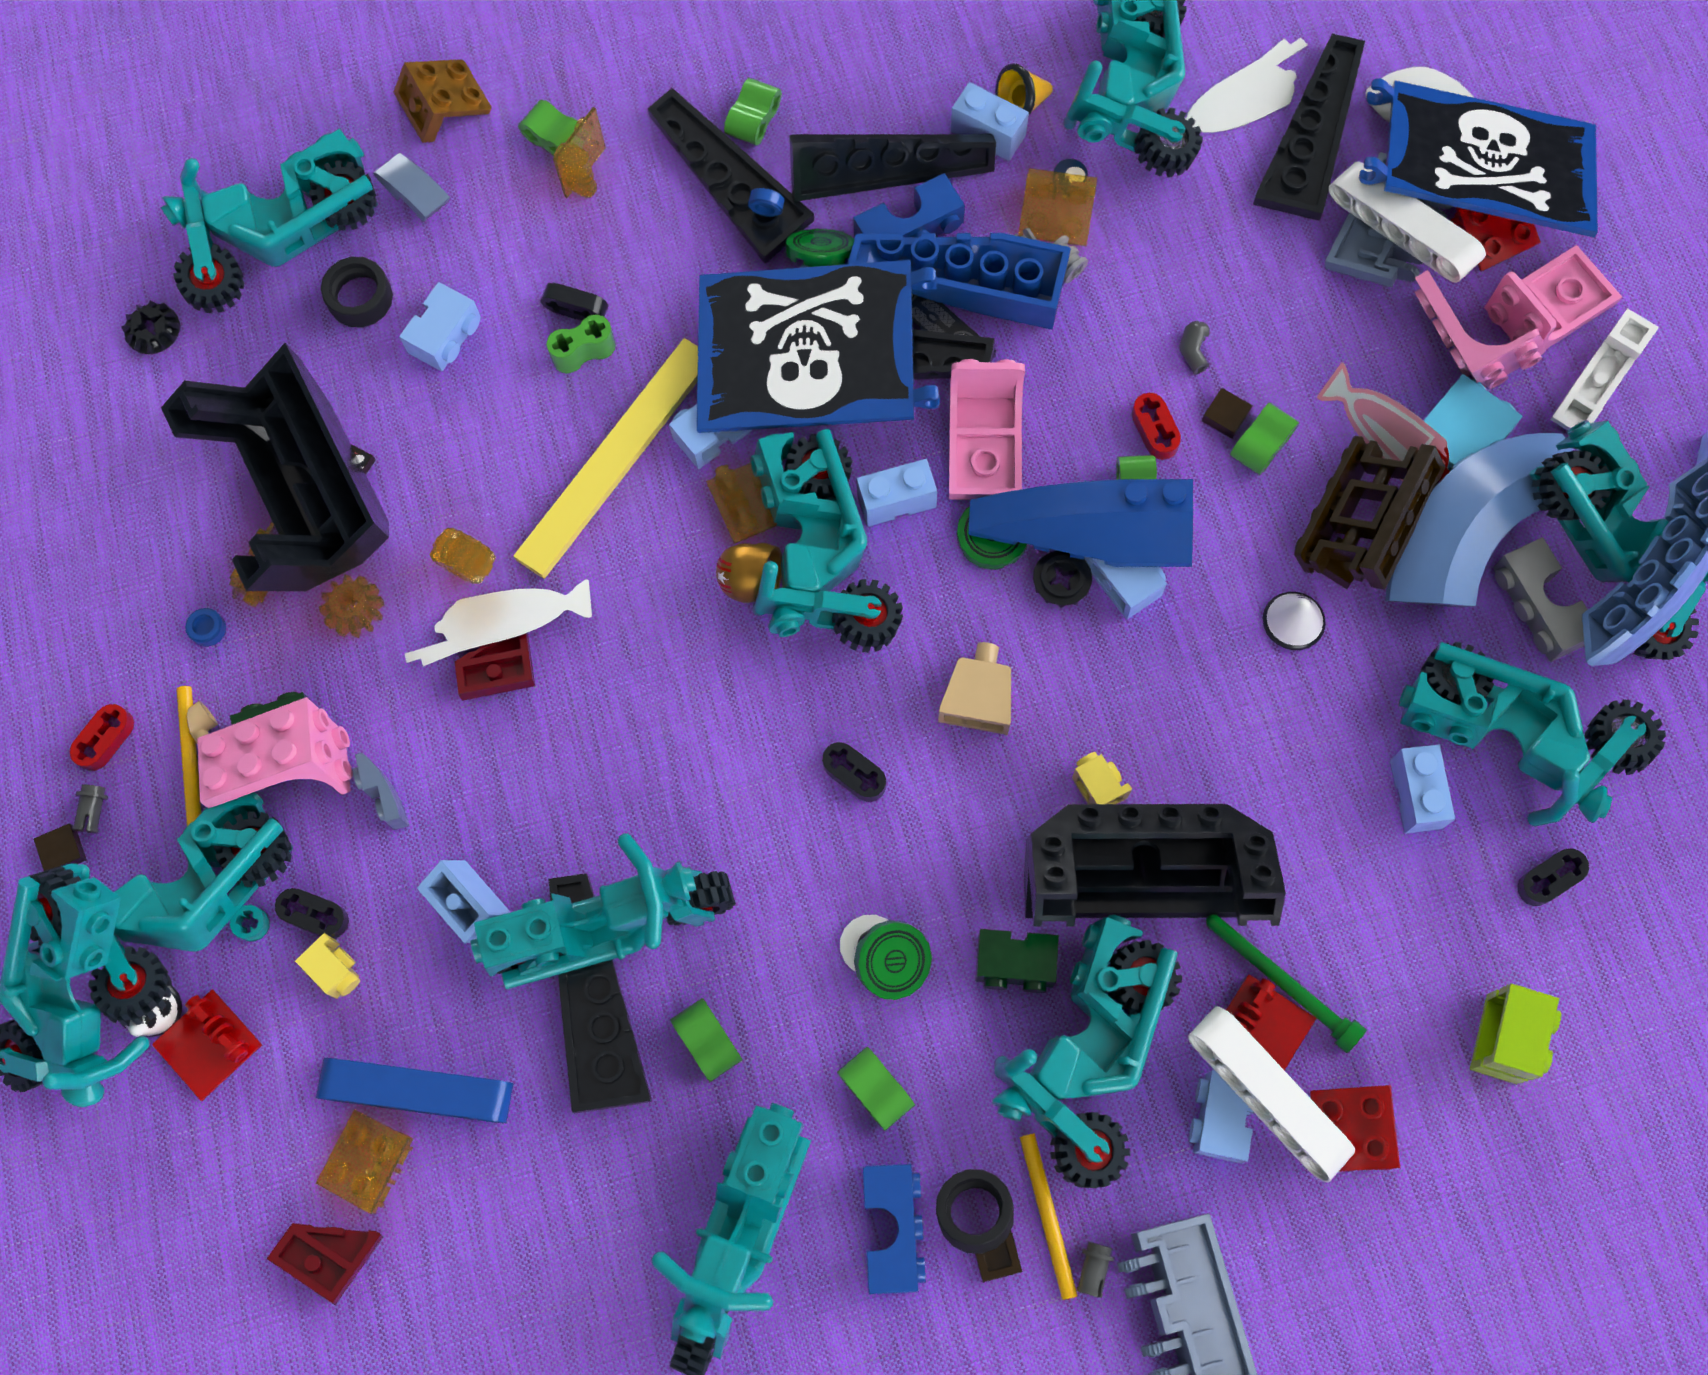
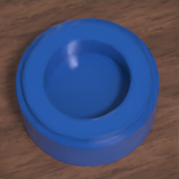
(766, 202)
(205, 627)

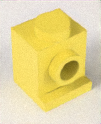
(1099, 780)
(329, 967)

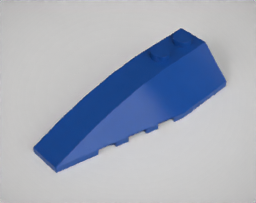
(984, 275)
(1102, 520)

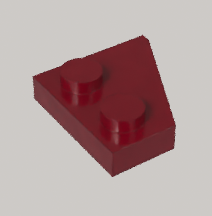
(495, 668)
(324, 1257)

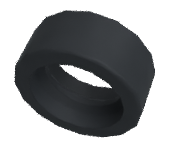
(350, 269)
(980, 1180)

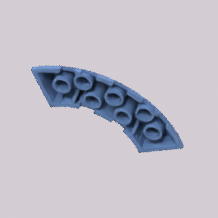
(1467, 521)
(1662, 583)

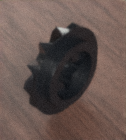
(165, 323)
(1078, 584)

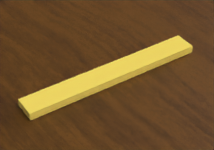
(610, 461)

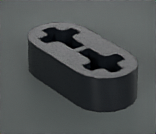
(572, 302)
(848, 778)
(1548, 870)
(314, 904)

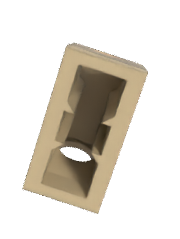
(979, 693)

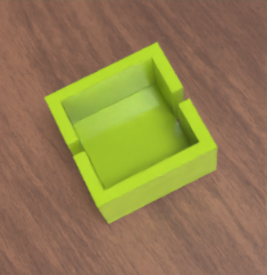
(1516, 1034)

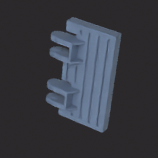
(1369, 255)
(1196, 1301)

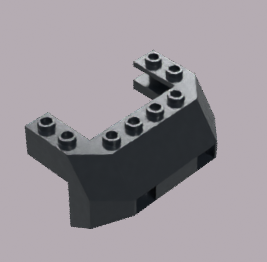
(300, 467)
(1152, 864)

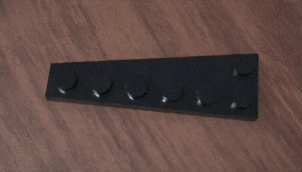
(1308, 151)
(865, 162)
(728, 175)

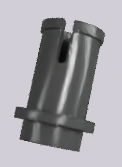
(90, 805)
(1094, 1269)

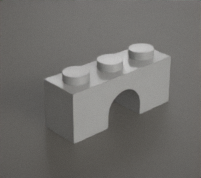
(1523, 575)

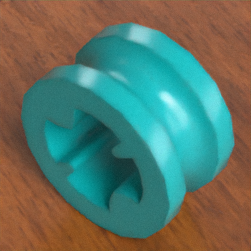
(256, 933)

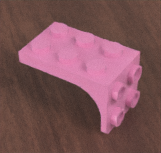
(1552, 299)
(1483, 362)
(985, 428)
(272, 749)

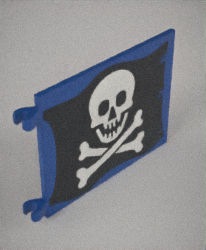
(1487, 157)
(809, 346)

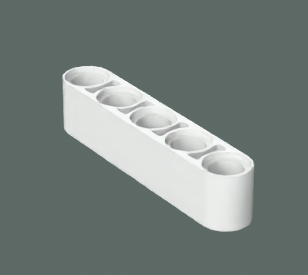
(1409, 224)
(1271, 1094)

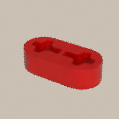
(1163, 422)
(101, 737)

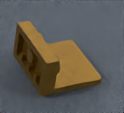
(437, 91)

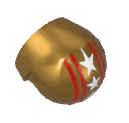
(741, 569)

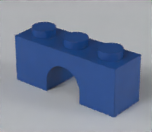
(937, 206)
(896, 1267)

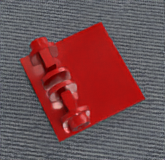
(1498, 235)
(1271, 1018)
(206, 1044)
(1367, 1121)

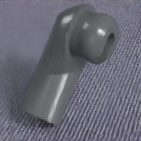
(1190, 346)

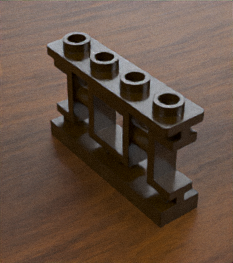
(1392, 523)

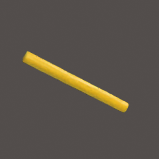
(188, 756)
(1048, 1217)

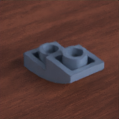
(413, 185)
(376, 784)

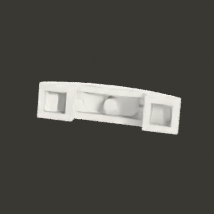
(1605, 370)

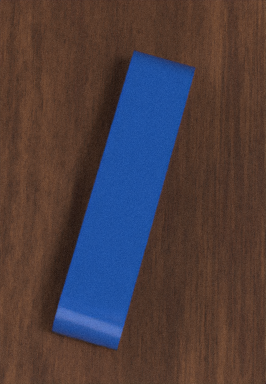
(414, 1090)

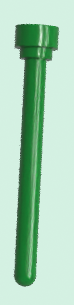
(1343, 1030)

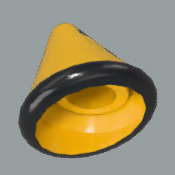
(1022, 87)

